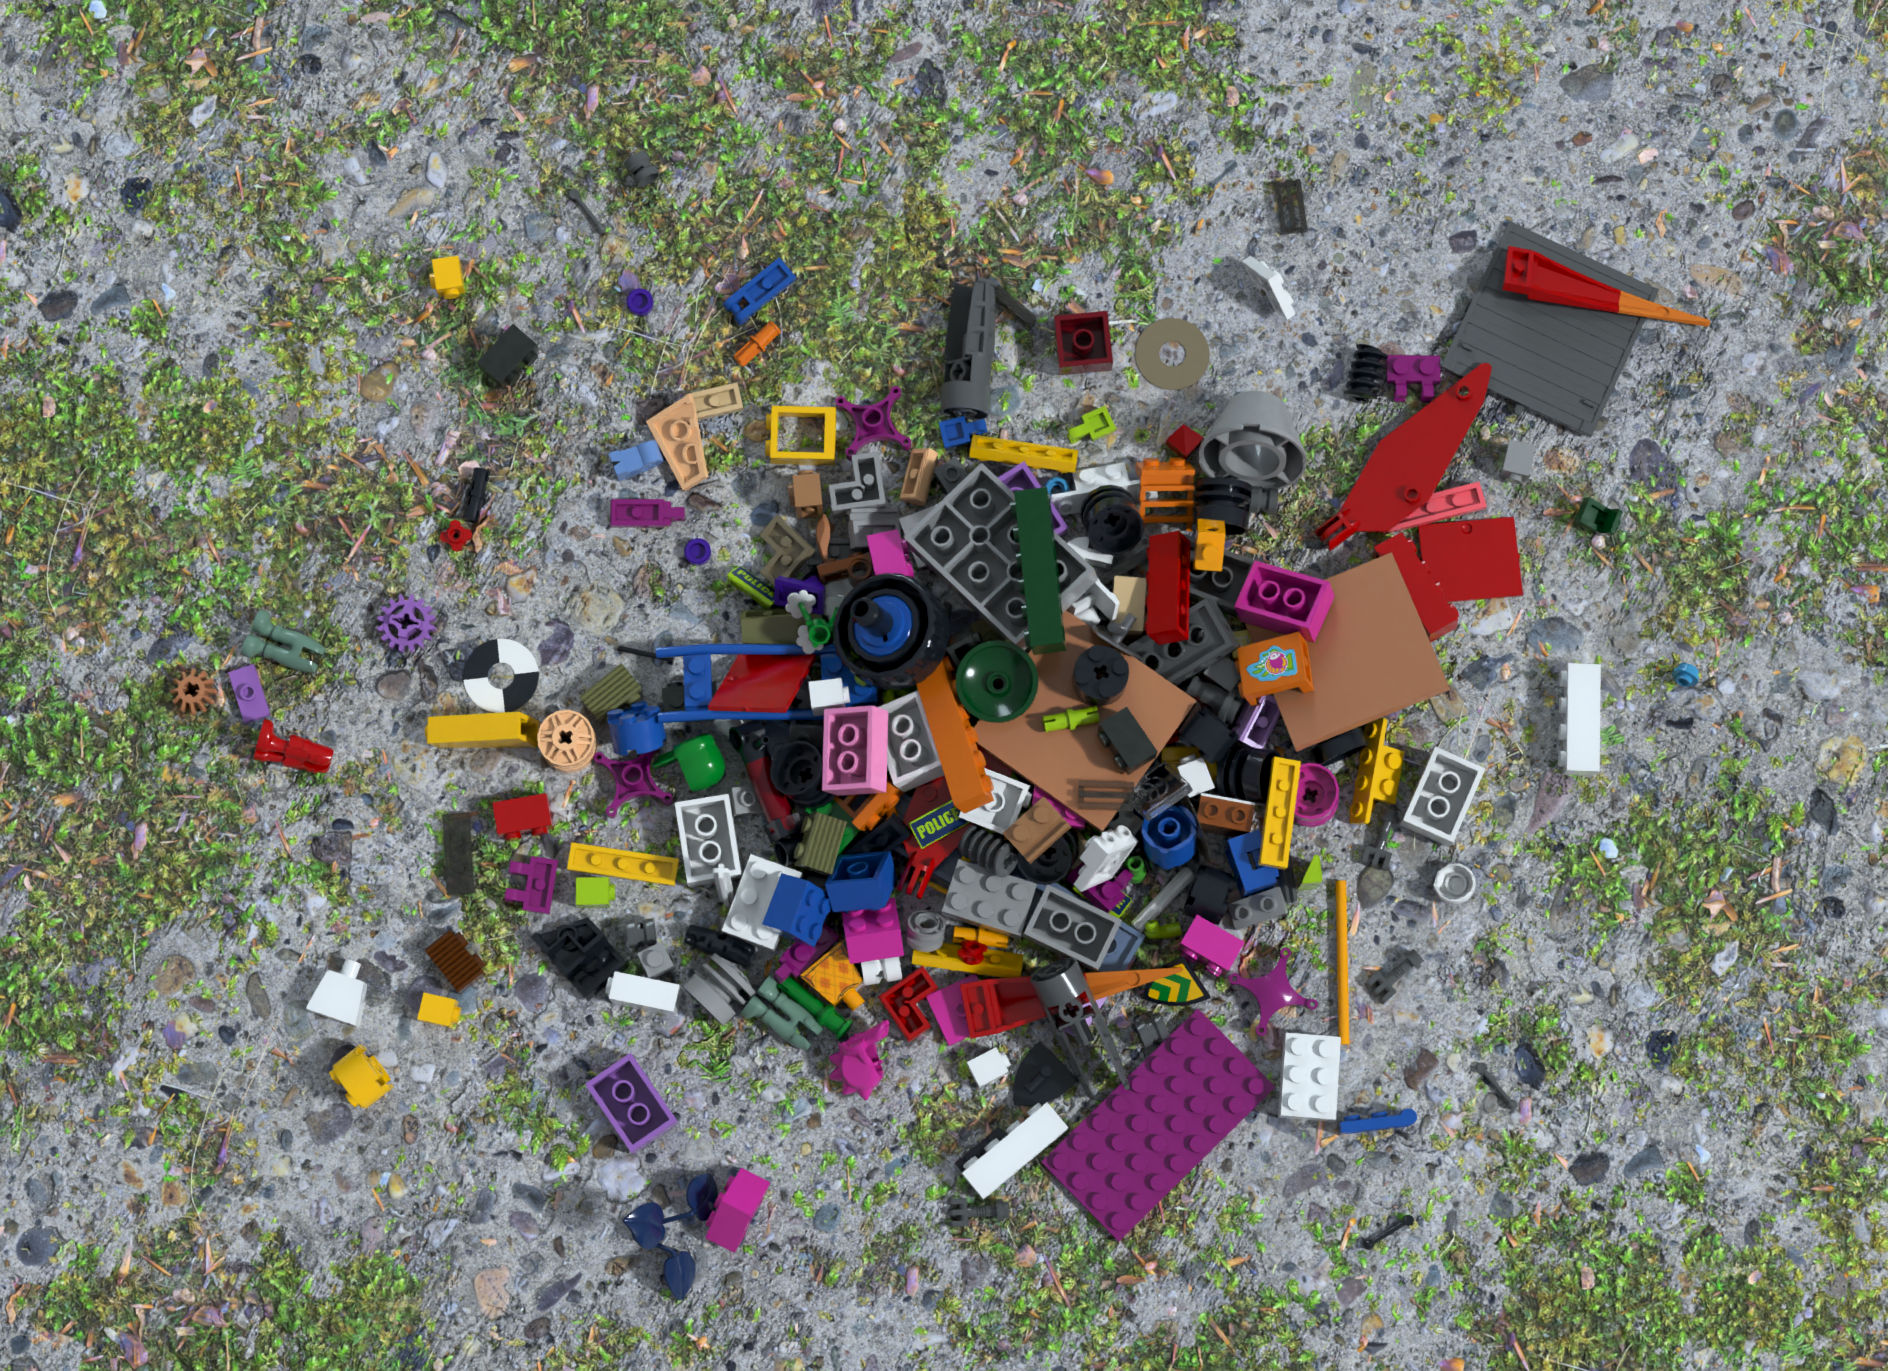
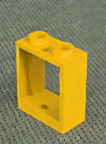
(802, 458)

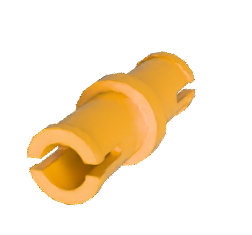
(981, 935)

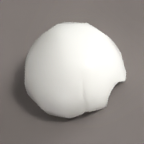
(1454, 883)

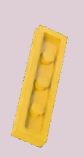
(1015, 452)
(1279, 813)
(623, 864)
(994, 964)

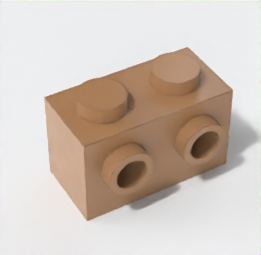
(806, 494)

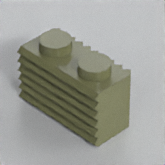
(611, 693)
(819, 843)

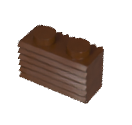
(455, 961)

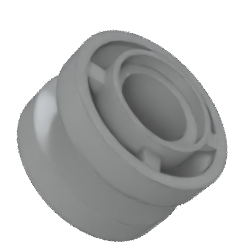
(925, 930)

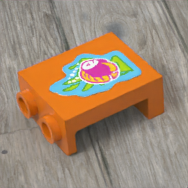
(1274, 667)

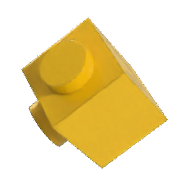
(447, 277)

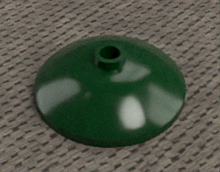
(995, 662)

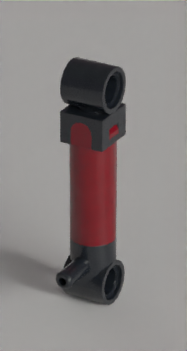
(783, 824)

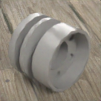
(719, 989)

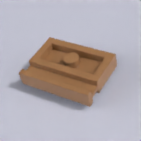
(1037, 830)

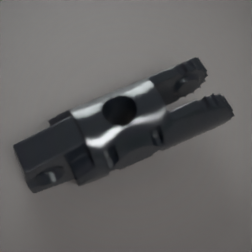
(725, 946)

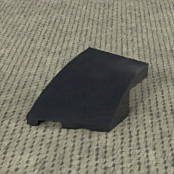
(582, 955)

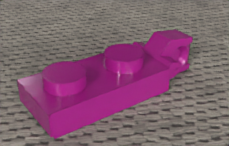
(643, 513)
(801, 957)

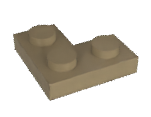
(790, 547)

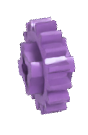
(409, 612)

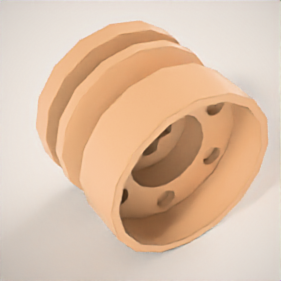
(564, 756)

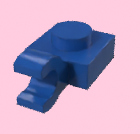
(957, 432)

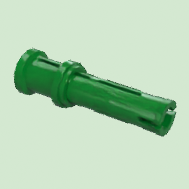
(824, 1014)

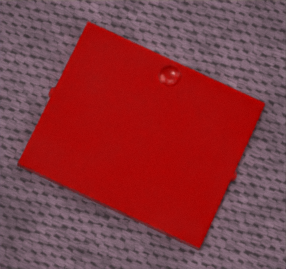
(1473, 558)
(762, 683)

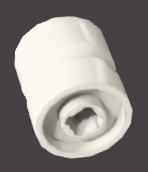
(880, 969)

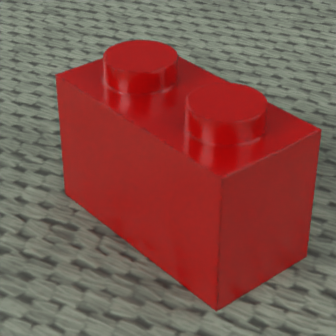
(523, 816)

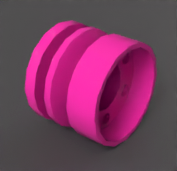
(1323, 784)

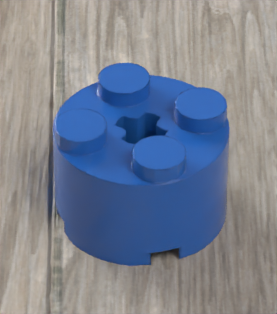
(636, 729)
(1170, 837)

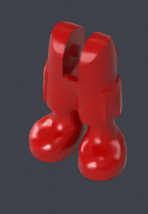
(294, 753)

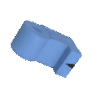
(636, 459)

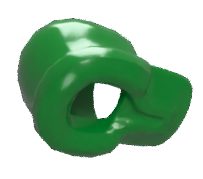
(698, 759)

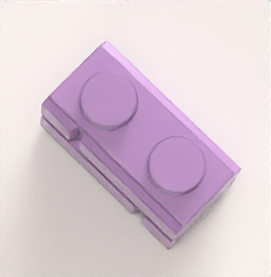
(1257, 722)

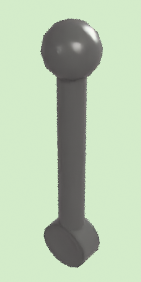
(575, 195)
(1482, 1068)

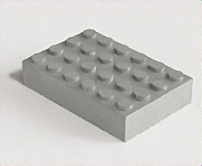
(974, 552)

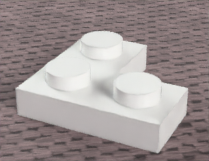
(1271, 283)

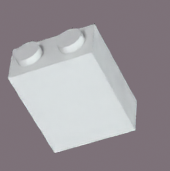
(644, 993)

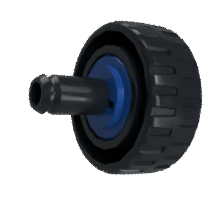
(894, 630)

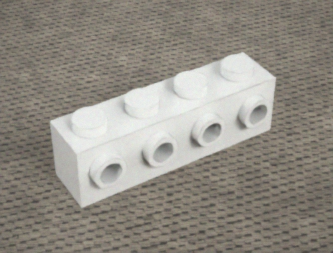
(1580, 719)
(1015, 1150)

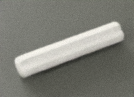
(723, 884)
(1163, 899)

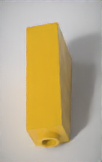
(483, 731)

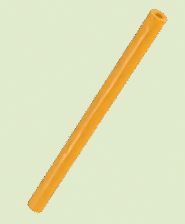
(1342, 962)

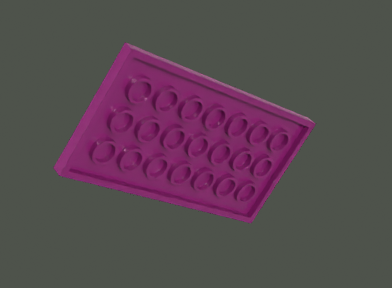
(1160, 1127)

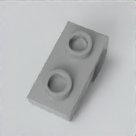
(744, 802)
(1258, 908)

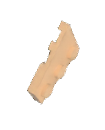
(680, 441)

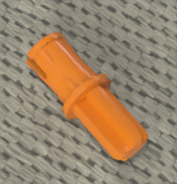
(756, 344)

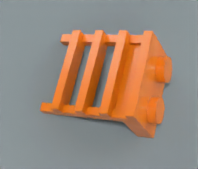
(1166, 476)
(873, 808)

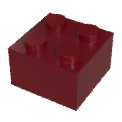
(1083, 343)

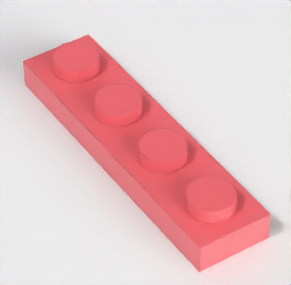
(1445, 505)

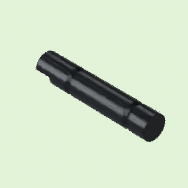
(979, 1149)

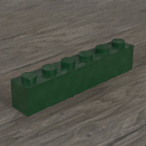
(1039, 570)

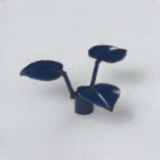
(648, 1229)

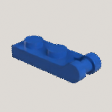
(760, 290)
(1378, 1121)

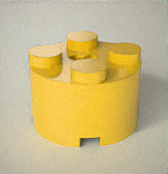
(361, 1077)

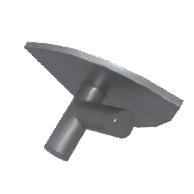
(1120, 632)

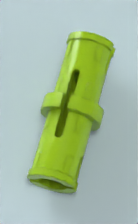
(1070, 719)

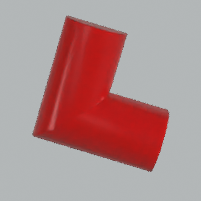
(902, 999)

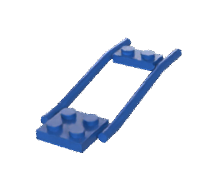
(698, 681)

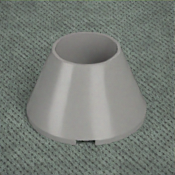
(1254, 443)

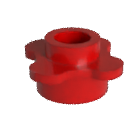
(456, 543)
(972, 952)

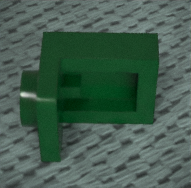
(1598, 517)

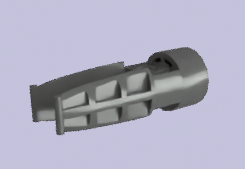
(969, 351)
(1062, 984)

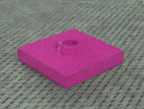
(950, 1012)

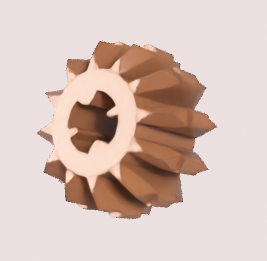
(188, 701)

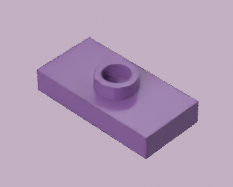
(249, 694)

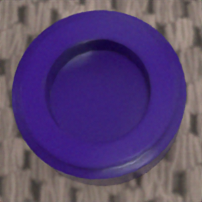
(640, 302)
(697, 552)

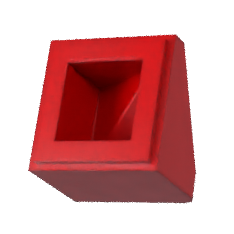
(1184, 441)

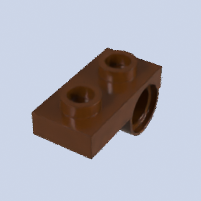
(836, 570)

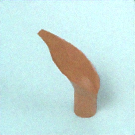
(823, 530)

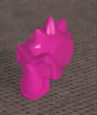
(859, 1061)

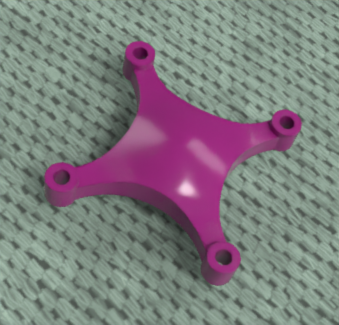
(873, 422)
(632, 780)
(1273, 992)

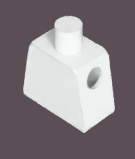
(340, 995)

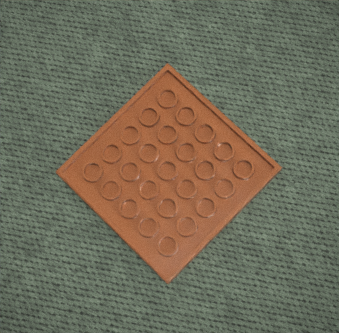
(1365, 659)
(1065, 756)

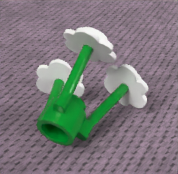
(816, 631)

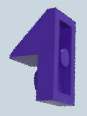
(785, 586)

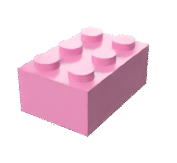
(855, 750)

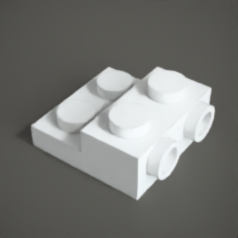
(1001, 813)
(1104, 856)

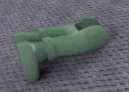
(297, 641)
(783, 1028)

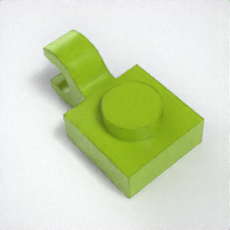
(1094, 424)

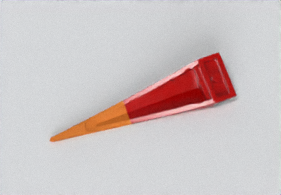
(1551, 282)
(1011, 1001)

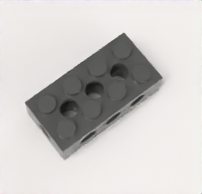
(1194, 656)

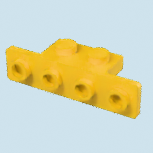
(1377, 773)

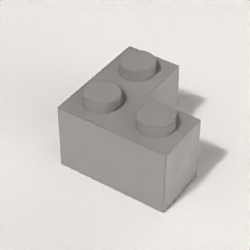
(864, 492)

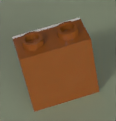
(1224, 815)

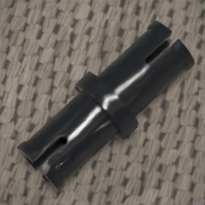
(476, 495)

